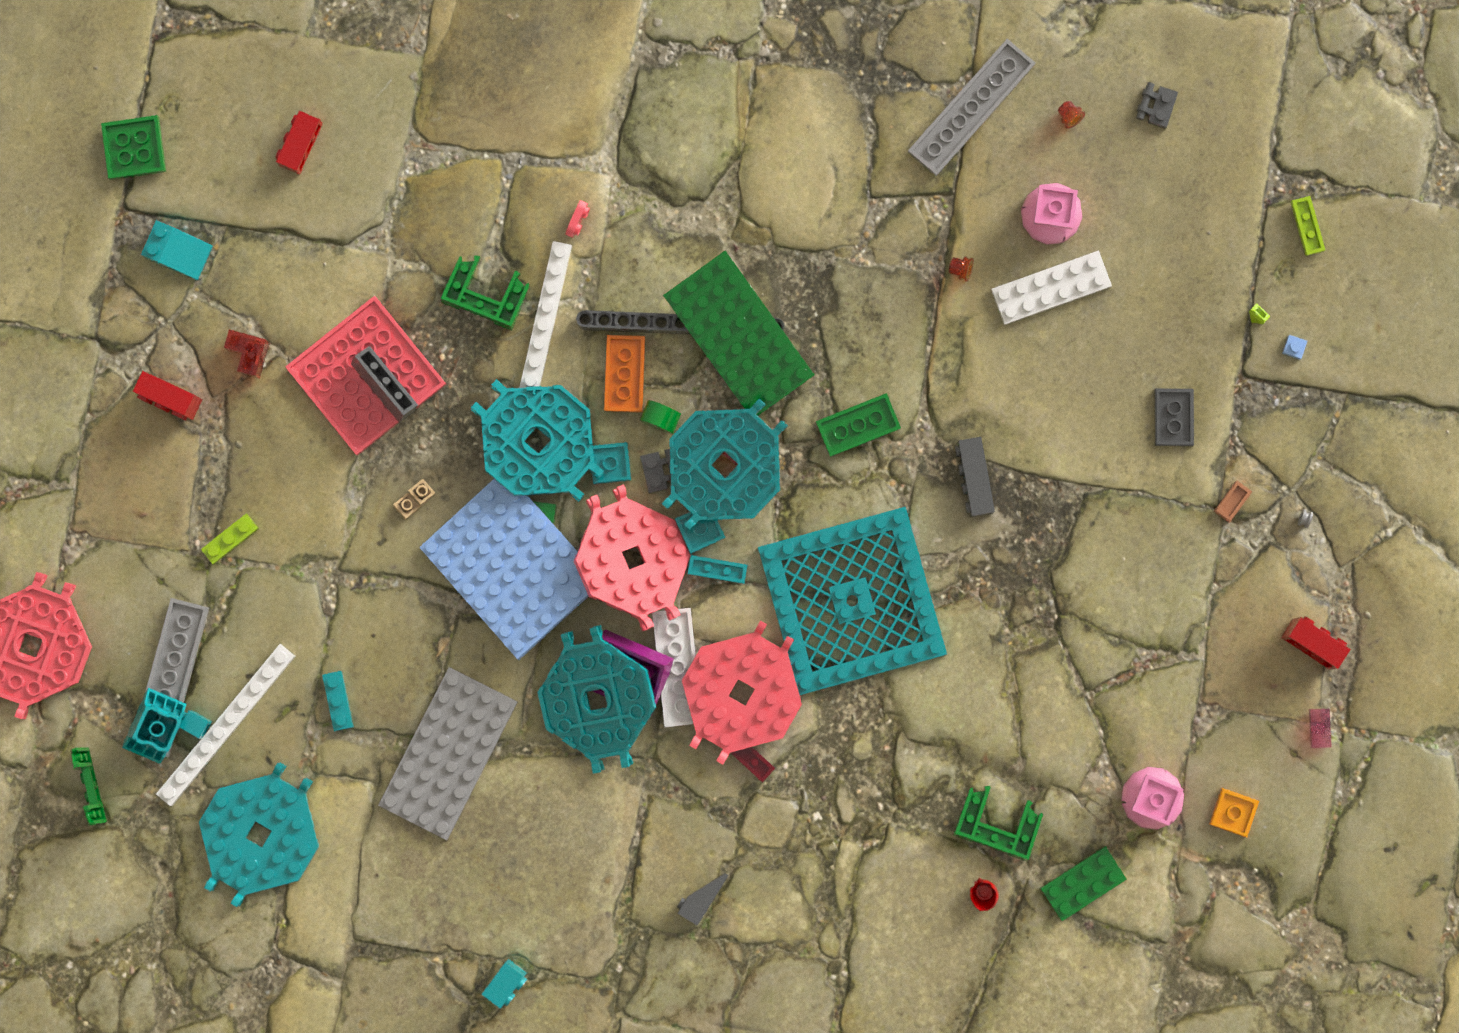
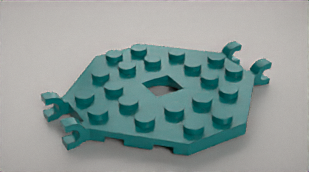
(559, 418)
(702, 442)
(567, 708)
(285, 851)

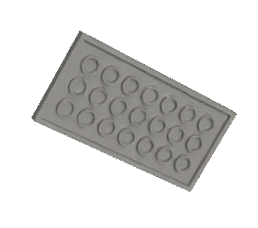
(448, 753)

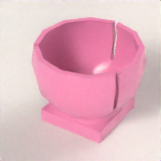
(1051, 213)
(1152, 798)

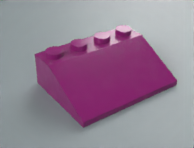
(655, 662)

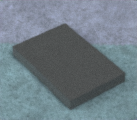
(1174, 417)

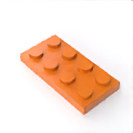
(624, 373)

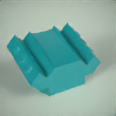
(154, 726)

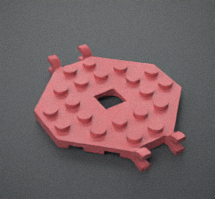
(606, 571)
(62, 649)
(727, 720)

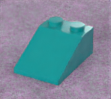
(176, 250)

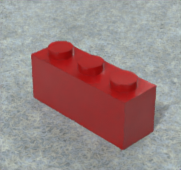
(298, 142)

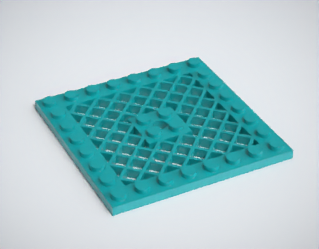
(929, 629)

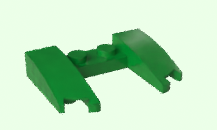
(502, 313)
(82, 760)
(1015, 845)

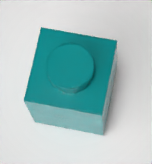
(195, 724)

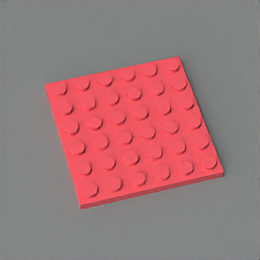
(342, 393)

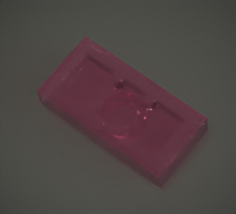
(1320, 728)

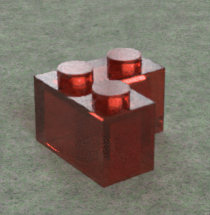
(252, 351)

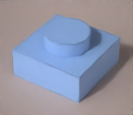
(1294, 347)

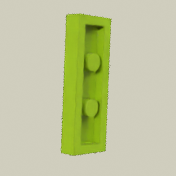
(1307, 226)
(229, 539)

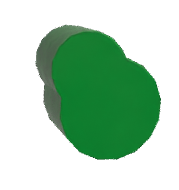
(660, 416)

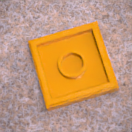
(1234, 812)

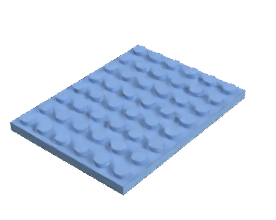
(509, 566)

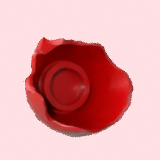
(984, 895)

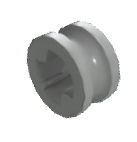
(1305, 518)

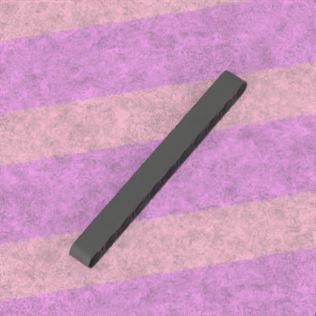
(632, 325)

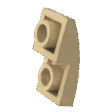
(414, 499)

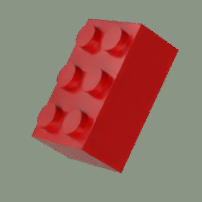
(167, 396)
(1316, 642)

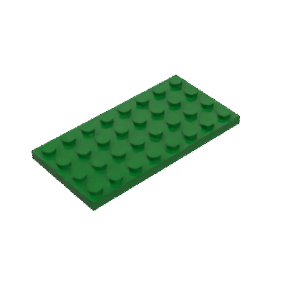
(738, 333)

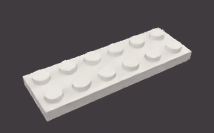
(1051, 288)
(677, 641)

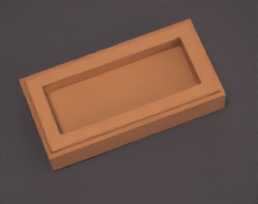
(1232, 501)

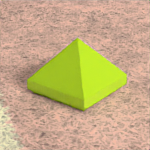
(1258, 315)

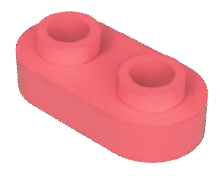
(580, 212)

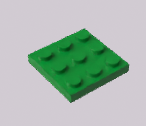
(133, 147)

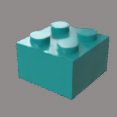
(504, 983)

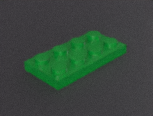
(858, 425)
(1083, 883)

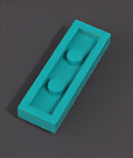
(717, 569)
(337, 700)

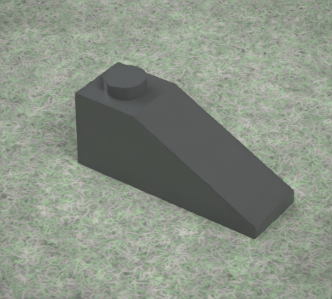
(698, 902)

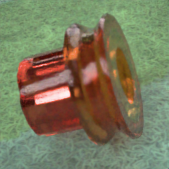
(1070, 114)
(961, 267)

